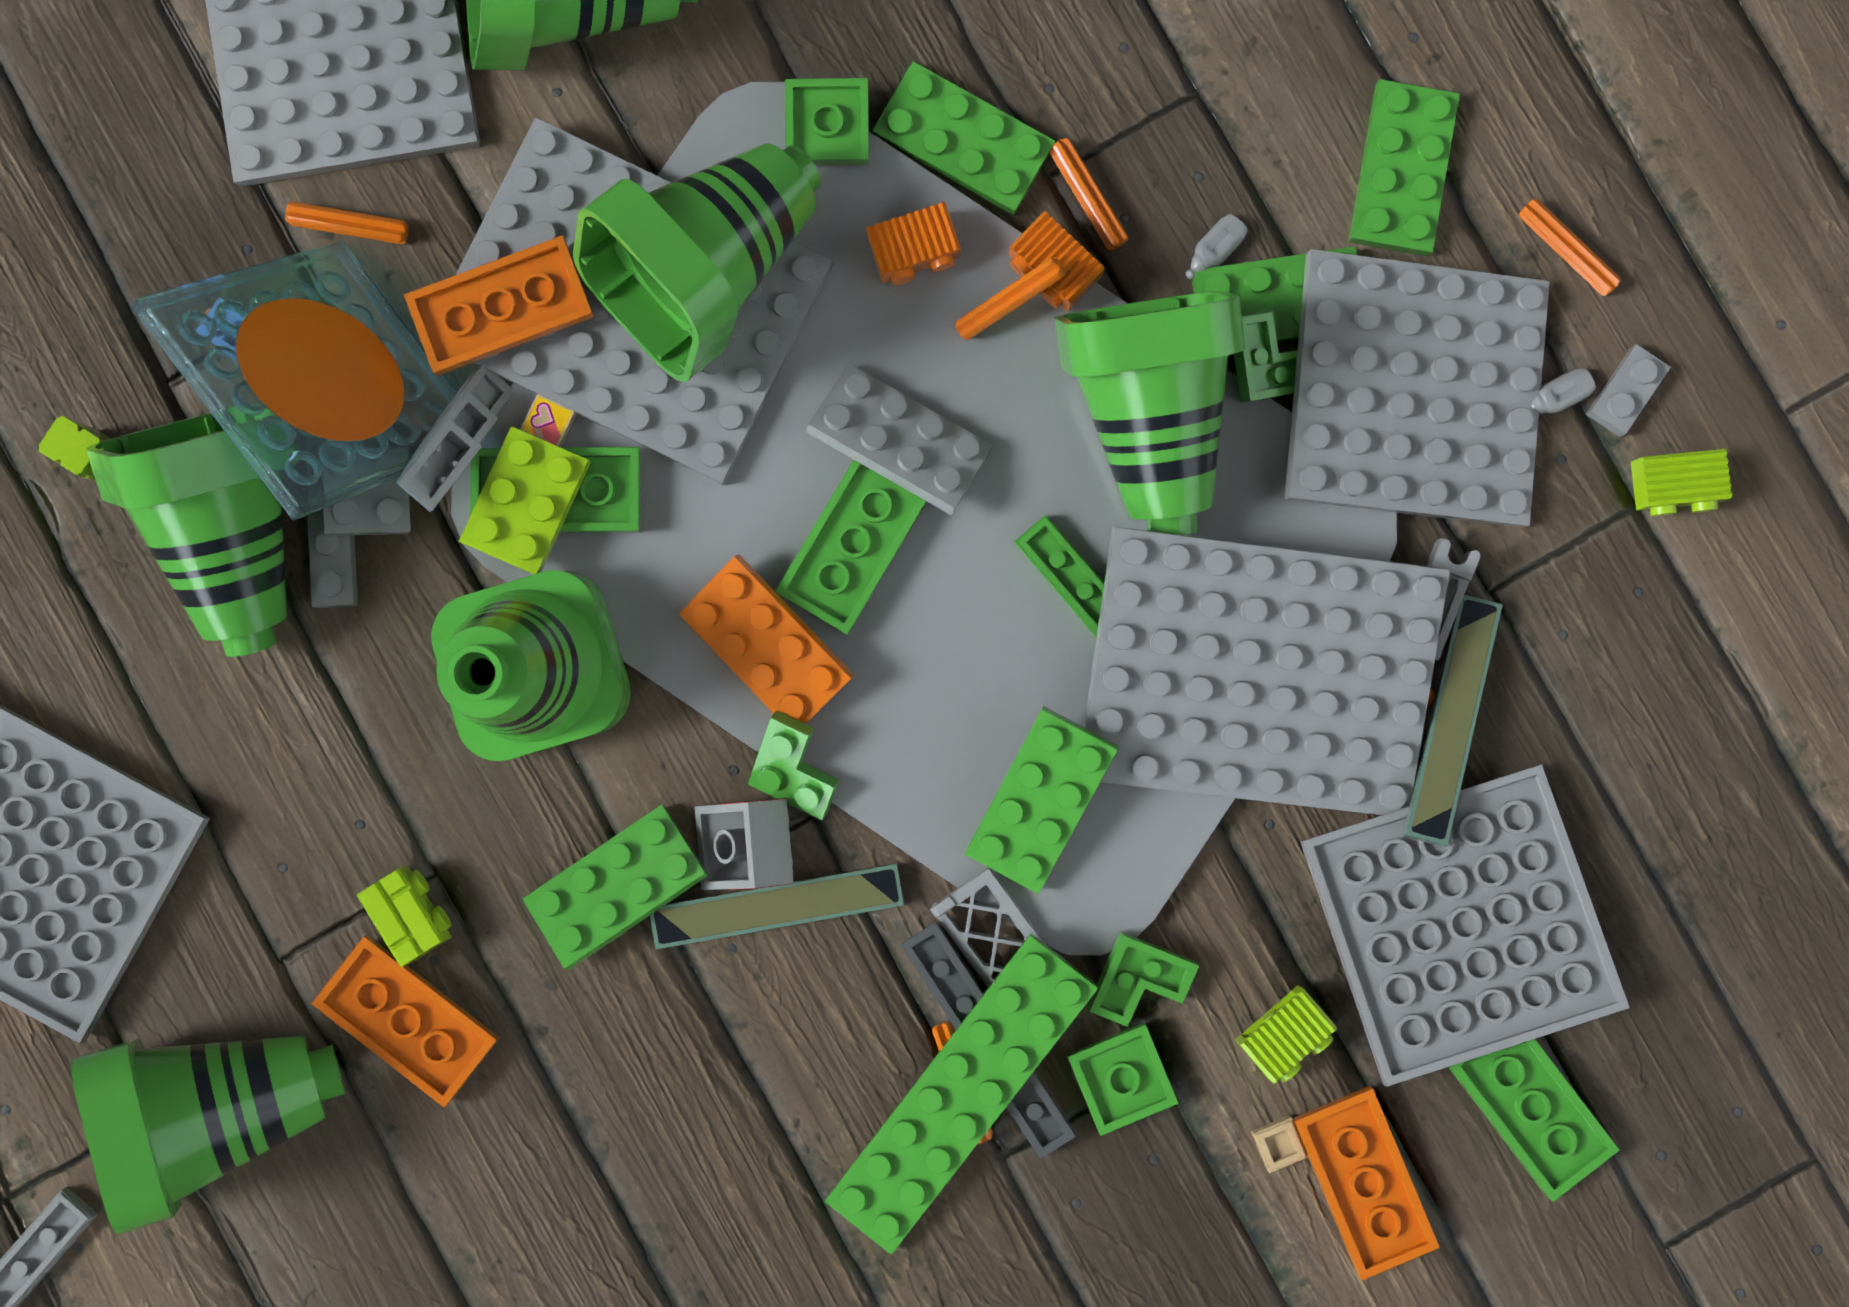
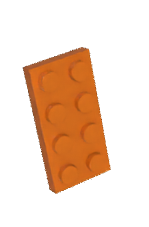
(499, 305)
(766, 642)
(405, 1021)
(1365, 1183)

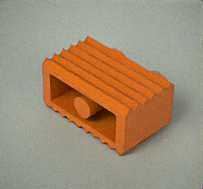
(1047, 240)
(914, 244)

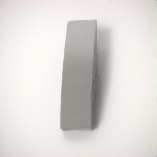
(455, 437)

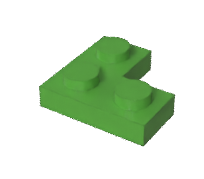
(1260, 367)
(782, 772)
(1136, 967)

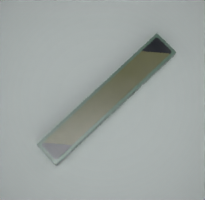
(1452, 721)
(777, 906)

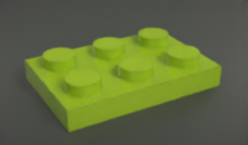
(524, 501)

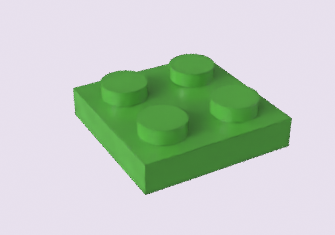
(828, 119)
(1122, 1079)

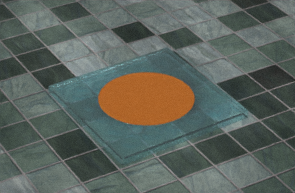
(304, 372)

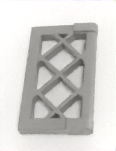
(960, 937)

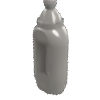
(1217, 244)
(1564, 391)

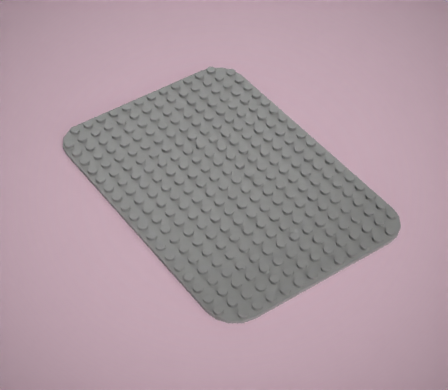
(962, 624)

